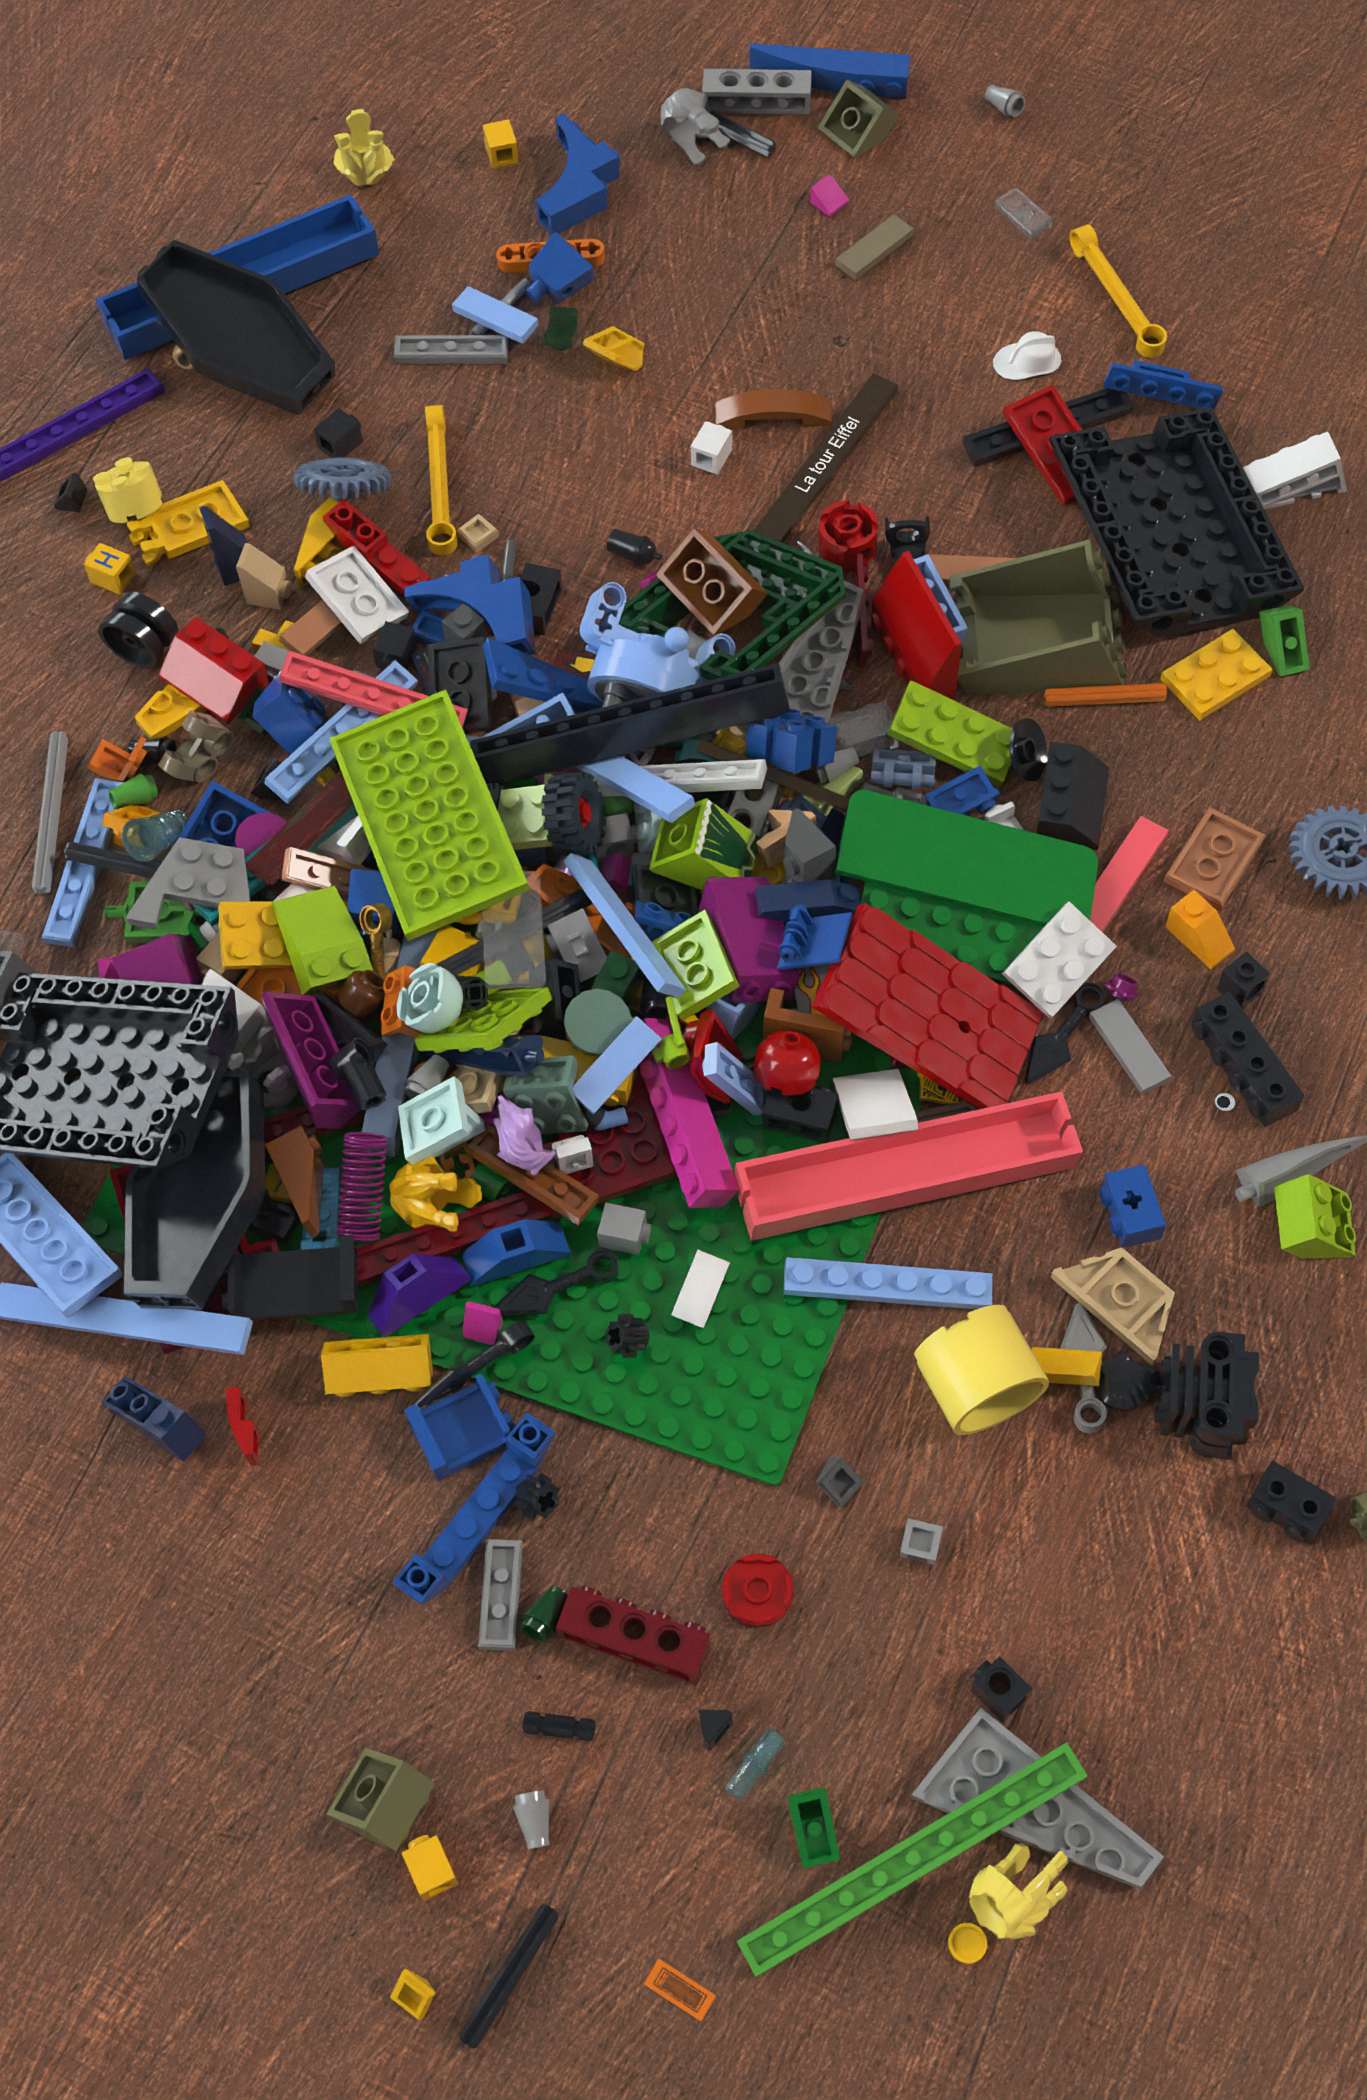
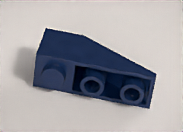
(155, 1418)

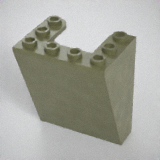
(1041, 623)

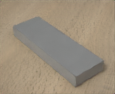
(1130, 1046)
(500, 1595)

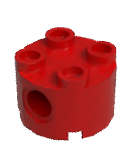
(847, 531)

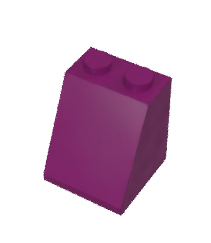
(162, 960)

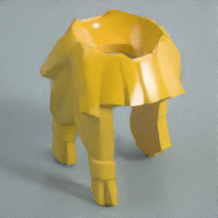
(425, 1189)

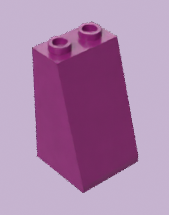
(748, 938)

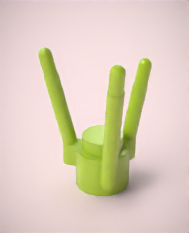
(673, 1047)

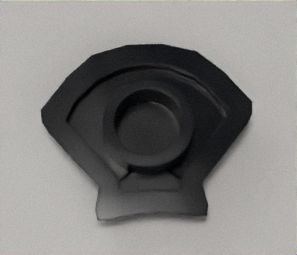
(1126, 1382)

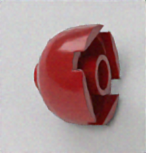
(787, 1062)

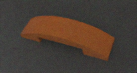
(773, 404)

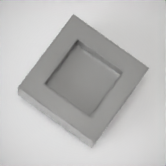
(921, 1541)

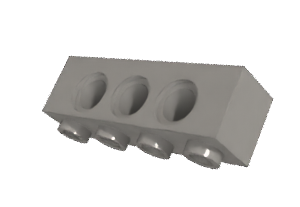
(757, 91)

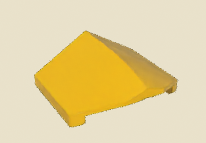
(617, 348)

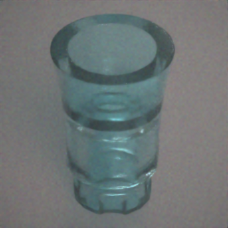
(153, 834)

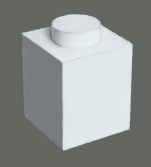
(711, 447)

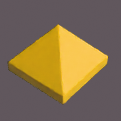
(413, 1994)

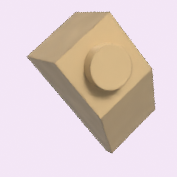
(262, 579)

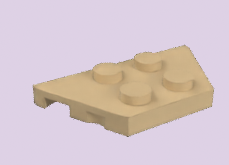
(1122, 1298)

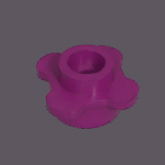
(1123, 987)

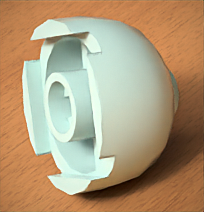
(431, 1000)

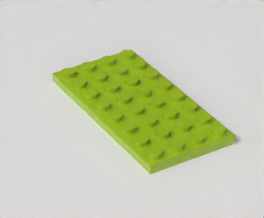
(428, 815)

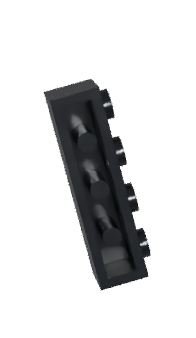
(1246, 1059)

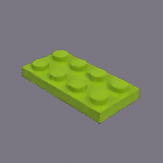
(952, 732)

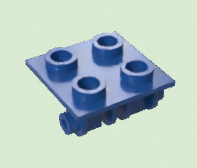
(813, 939)

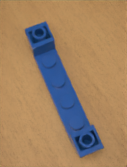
(479, 1515)

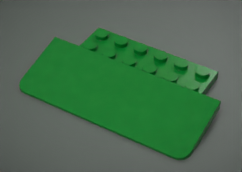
(960, 878)

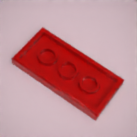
(1036, 420)

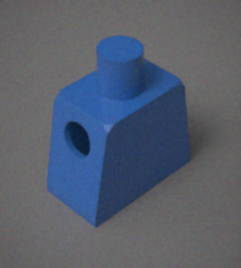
(558, 271)
(366, 889)

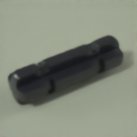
(559, 1726)

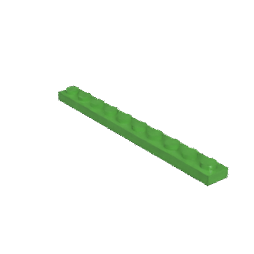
(911, 1859)

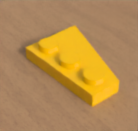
(165, 712)

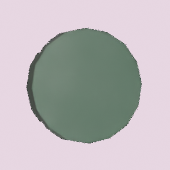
(595, 1020)

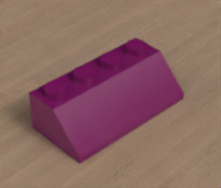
(307, 1052)

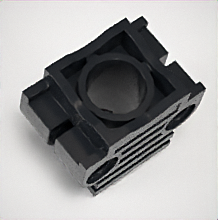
(1210, 1394)

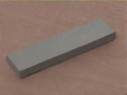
(451, 349)

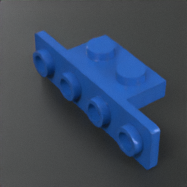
(1162, 384)

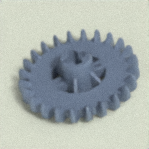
(342, 477)
(1334, 864)

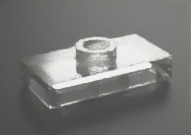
(1023, 213)

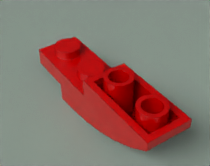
(357, 530)

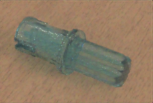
(755, 1763)

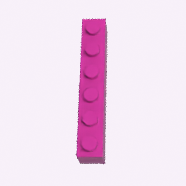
(688, 1129)

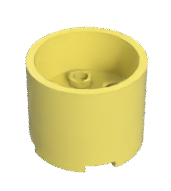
(981, 1370)

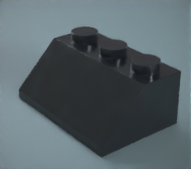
(1073, 795)

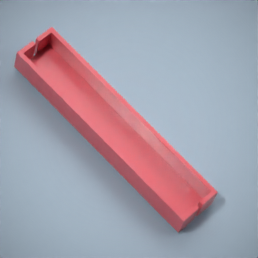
(908, 1167)

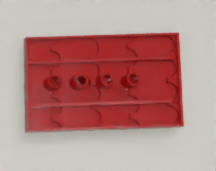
(928, 1009)

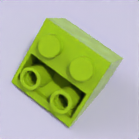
(1314, 1219)

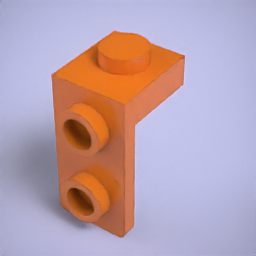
(116, 763)

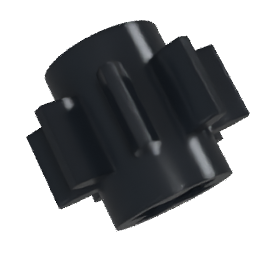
(627, 1335)
(537, 1496)

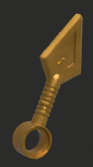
(376, 943)

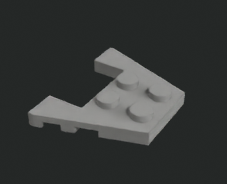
(195, 875)

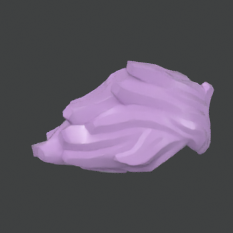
(520, 1138)

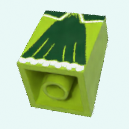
(703, 846)

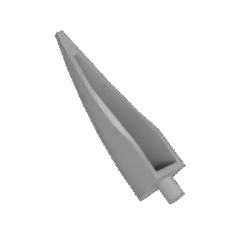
(1261, 1176)

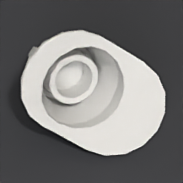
(1030, 357)

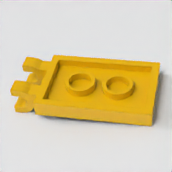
(179, 525)

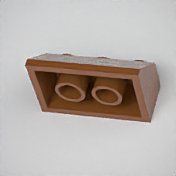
(711, 582)

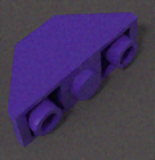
(413, 1288)

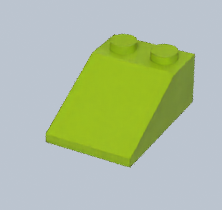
(320, 939)

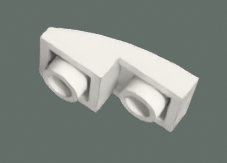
(700, 1288)

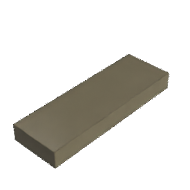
(874, 247)

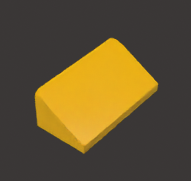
(1070, 1365)

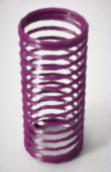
(362, 1141)

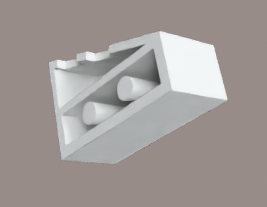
(1297, 472)

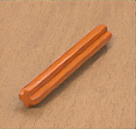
(1105, 694)

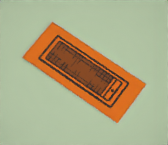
(679, 1990)

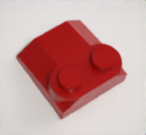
(701, 1033)

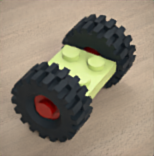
(558, 814)

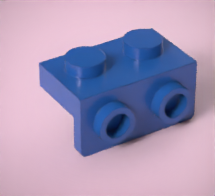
(965, 794)

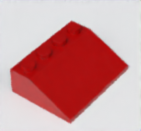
(916, 629)

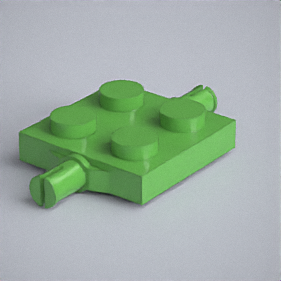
(173, 917)

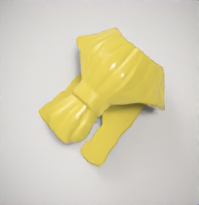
(363, 155)
(1015, 1910)

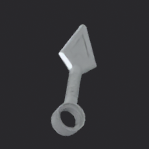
(1084, 1336)

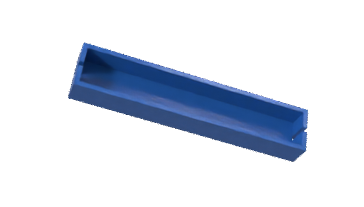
(285, 253)

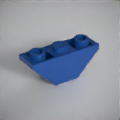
(514, 1249)

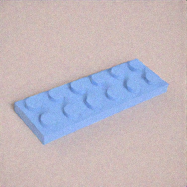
(49, 1241)

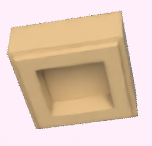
(477, 533)

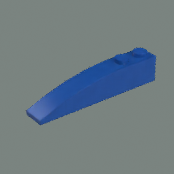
(830, 68)

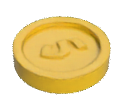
(967, 1943)

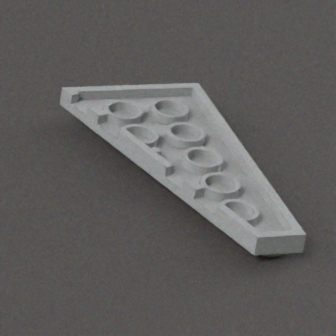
(818, 657)
(1069, 1822)

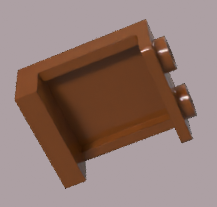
(827, 1035)

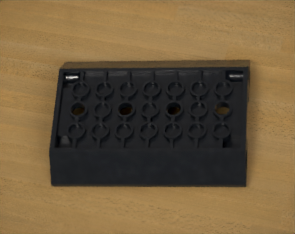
(1206, 515)
(110, 1036)

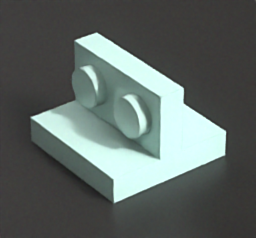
(437, 1121)

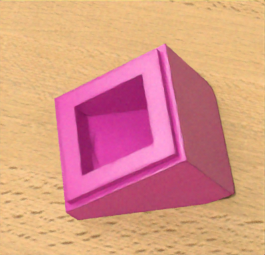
(828, 196)
(482, 1323)

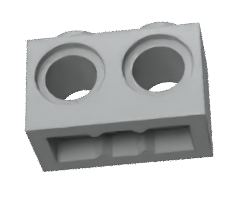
(758, 809)

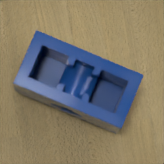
(1133, 1188)

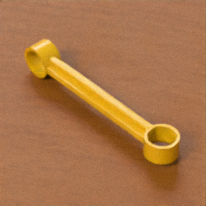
(1085, 243)
(438, 483)

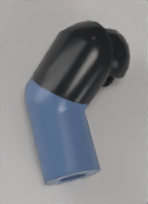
(604, 1120)

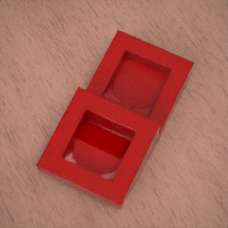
(243, 1430)

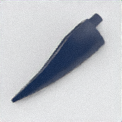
(513, 1057)

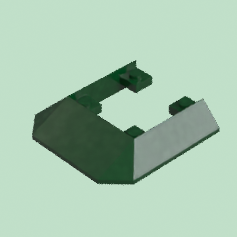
(798, 596)

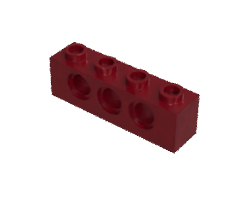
(683, 1663)

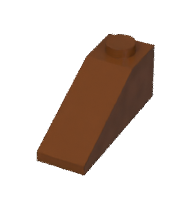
(301, 1173)

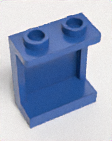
(461, 1428)

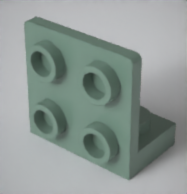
(549, 1094)

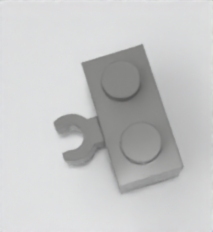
(577, 944)

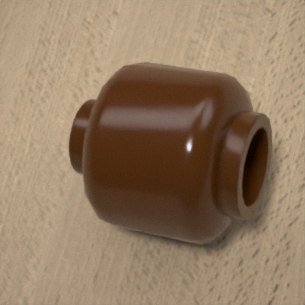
(361, 993)

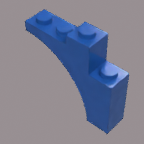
(583, 183)
(501, 604)

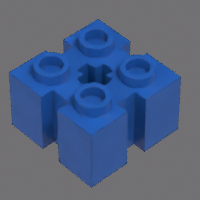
(792, 741)

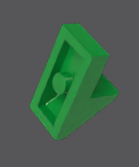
(813, 1827)

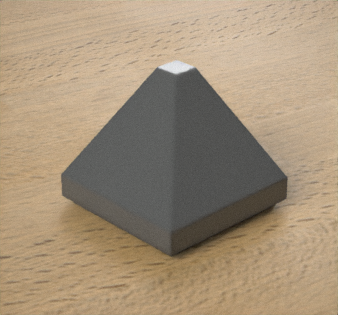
(838, 1480)

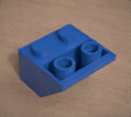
(288, 714)

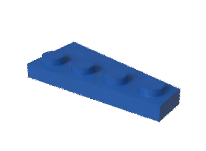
(533, 678)

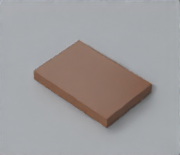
(1215, 858)

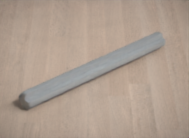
(50, 813)

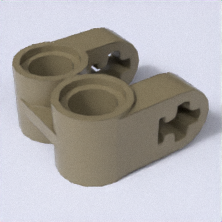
(197, 757)

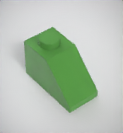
(1285, 639)

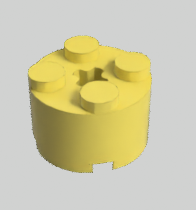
(128, 490)

